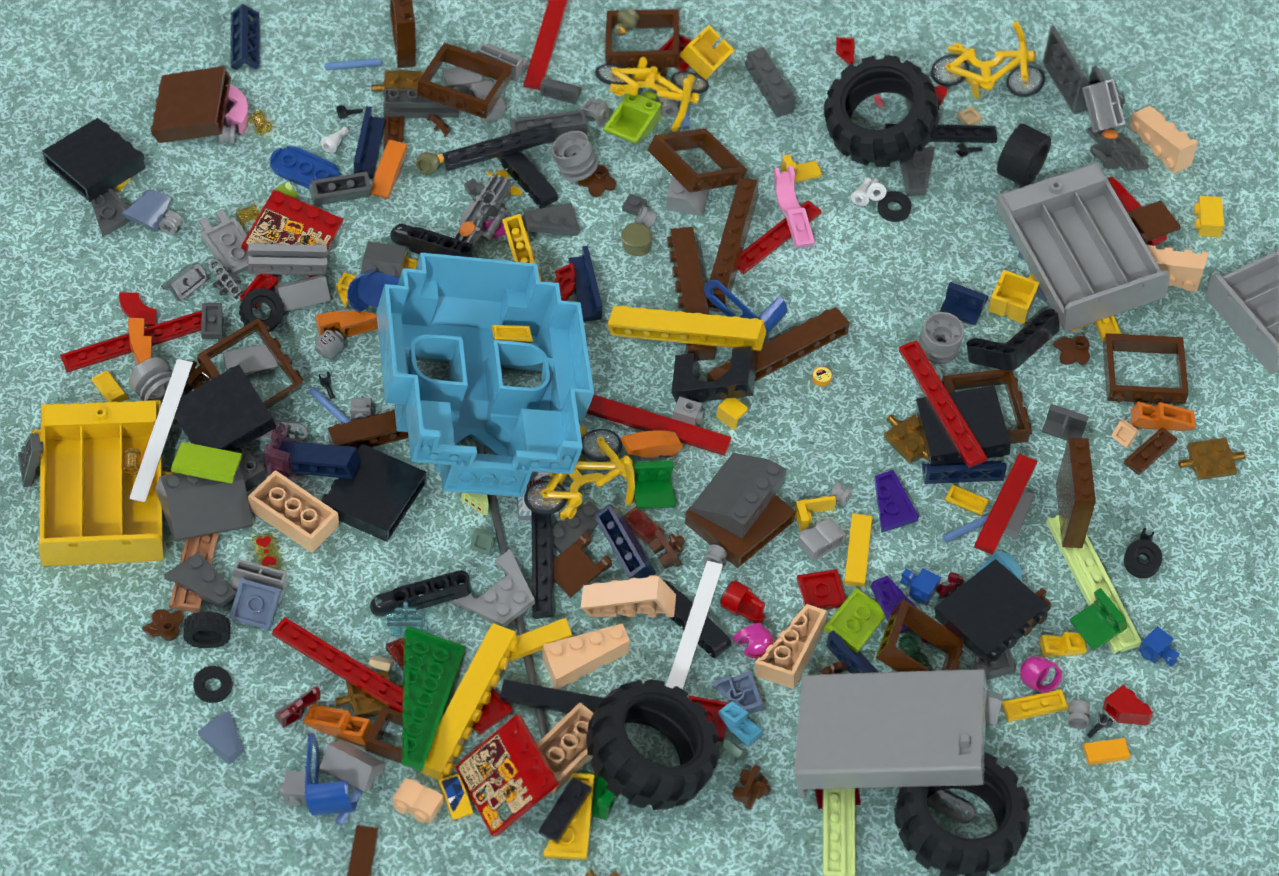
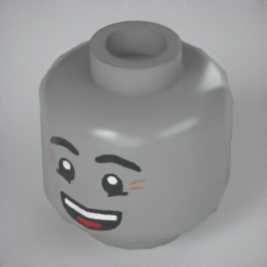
(329, 344)

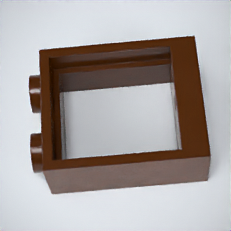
(373, 742)

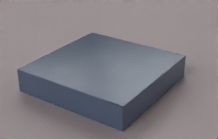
(255, 604)

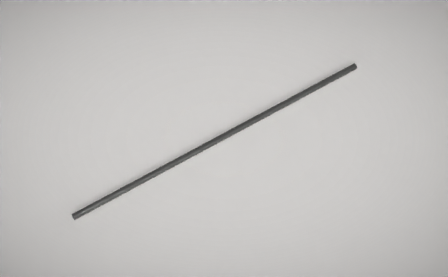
(519, 620)

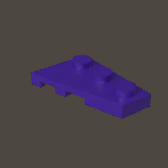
(893, 503)
(888, 597)

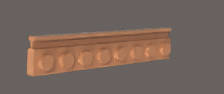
(186, 599)

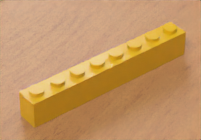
(686, 327)
(468, 700)

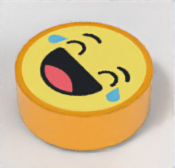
(821, 376)

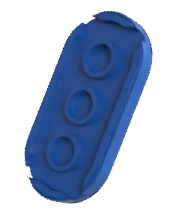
(301, 166)

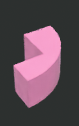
(239, 110)

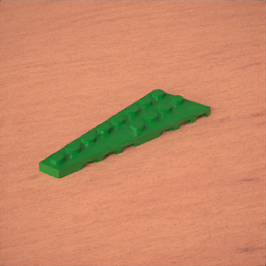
(427, 681)

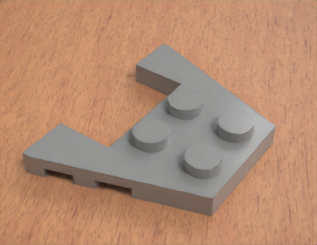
(505, 599)

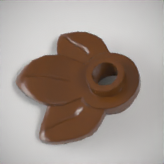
(598, 183)
(1071, 351)
(164, 624)

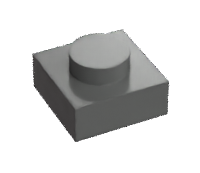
(633, 204)

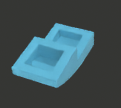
(736, 720)

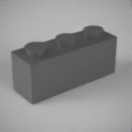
(340, 188)

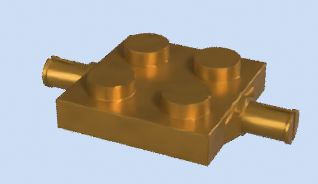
(398, 80)
(906, 438)
(1211, 459)
(362, 703)

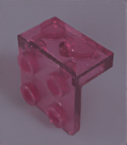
(275, 458)

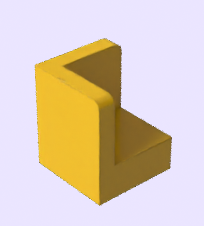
(730, 411)

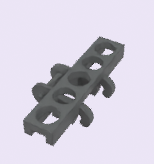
(221, 279)

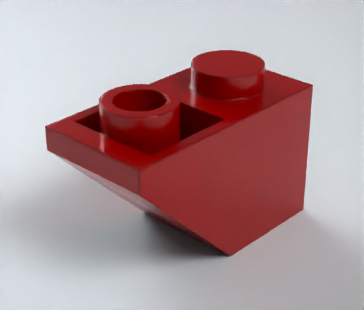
(1127, 708)

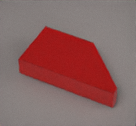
(845, 49)

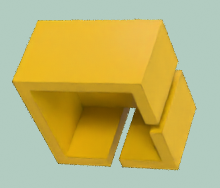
(701, 54)
(1013, 296)

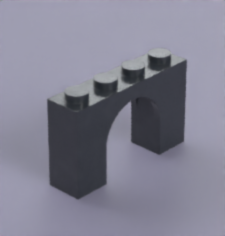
(735, 383)

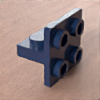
(964, 303)

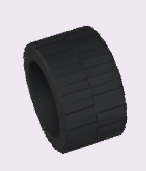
(1023, 155)

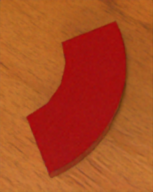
(567, 281)
(134, 308)

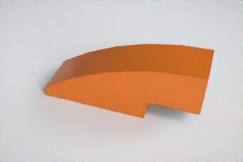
(389, 169)
(346, 322)
(140, 345)
(1162, 415)
(652, 444)
(338, 724)

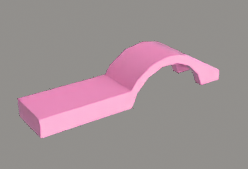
(795, 214)

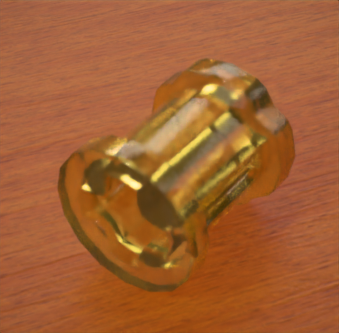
(260, 122)
(247, 214)
(131, 461)

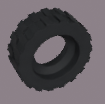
(265, 296)
(207, 629)

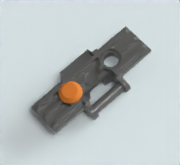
(1118, 149)
(477, 210)

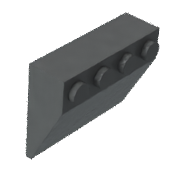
(1065, 72)
(740, 492)
(203, 505)

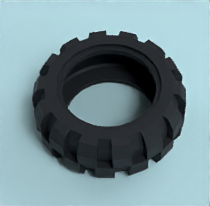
(877, 77)
(632, 773)
(962, 855)

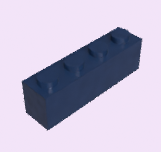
(322, 459)
(624, 543)

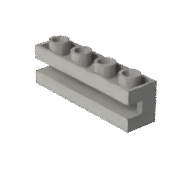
(287, 259)

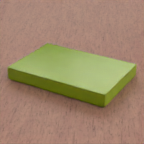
(206, 462)
(856, 620)

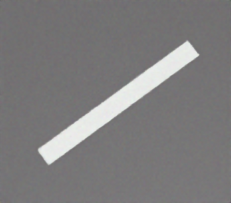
(160, 430)
(694, 625)

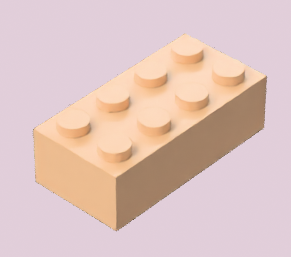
(293, 511)
(566, 744)

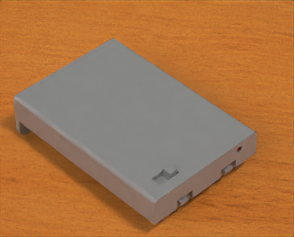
(1082, 246)
(1251, 306)
(891, 730)

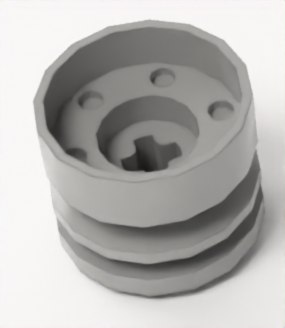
(574, 156)
(941, 337)
(151, 379)

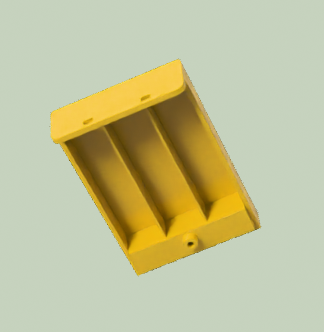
(84, 488)

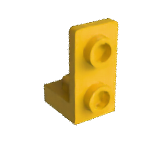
(802, 171)
(807, 506)

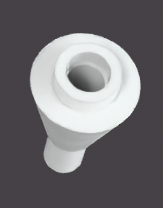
(331, 142)
(876, 190)
(860, 195)

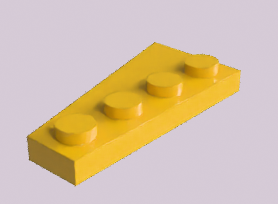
(576, 838)

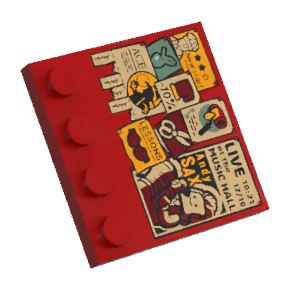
(292, 222)
(506, 775)

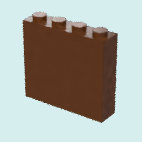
(191, 104)
(1075, 492)
(770, 524)

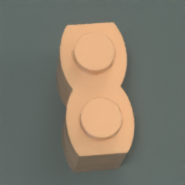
(417, 801)

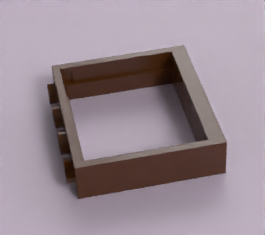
(648, 19)
(403, 32)
(474, 63)
(664, 148)
(271, 343)
(1144, 344)
(991, 378)
(924, 626)

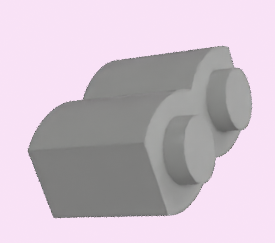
(821, 539)

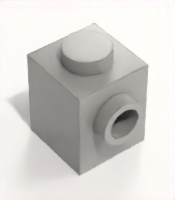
(688, 411)
(293, 788)

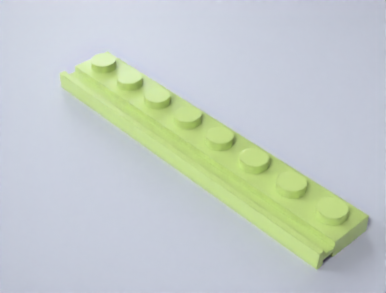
(1090, 577)
(839, 832)

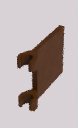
(1154, 221)
(575, 568)

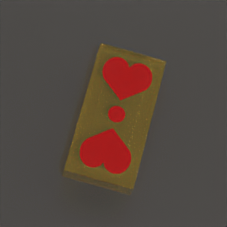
(266, 551)

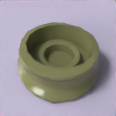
(636, 239)

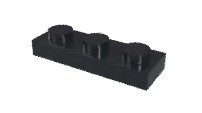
(565, 810)

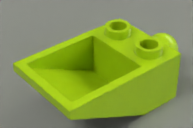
(635, 117)

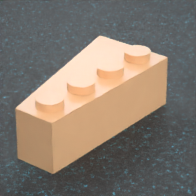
(1164, 139)
(1183, 267)
(628, 597)
(792, 650)
(583, 654)

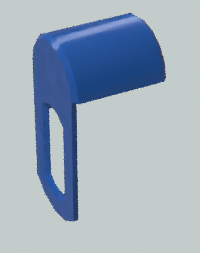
(368, 288)
(770, 316)
(324, 797)

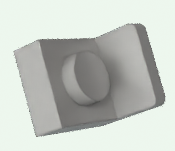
(597, 109)
(360, 408)

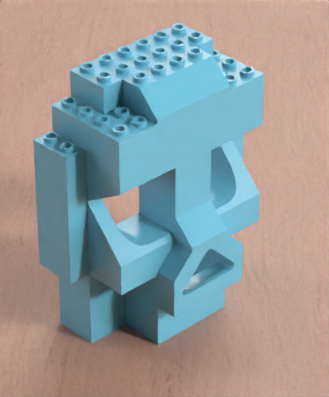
(447, 316)

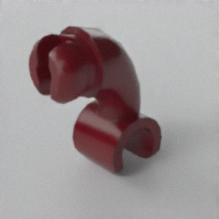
(954, 580)

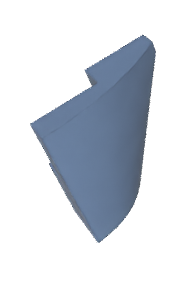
(148, 209)
(746, 697)
(222, 737)

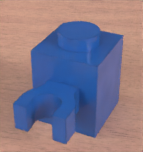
(922, 586)
(1158, 645)

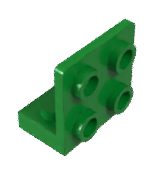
(653, 485)
(1099, 621)
(602, 798)

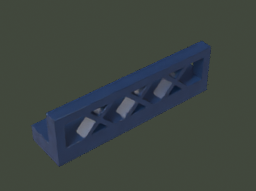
(240, 35)
(368, 143)
(586, 286)
(961, 473)
(855, 662)

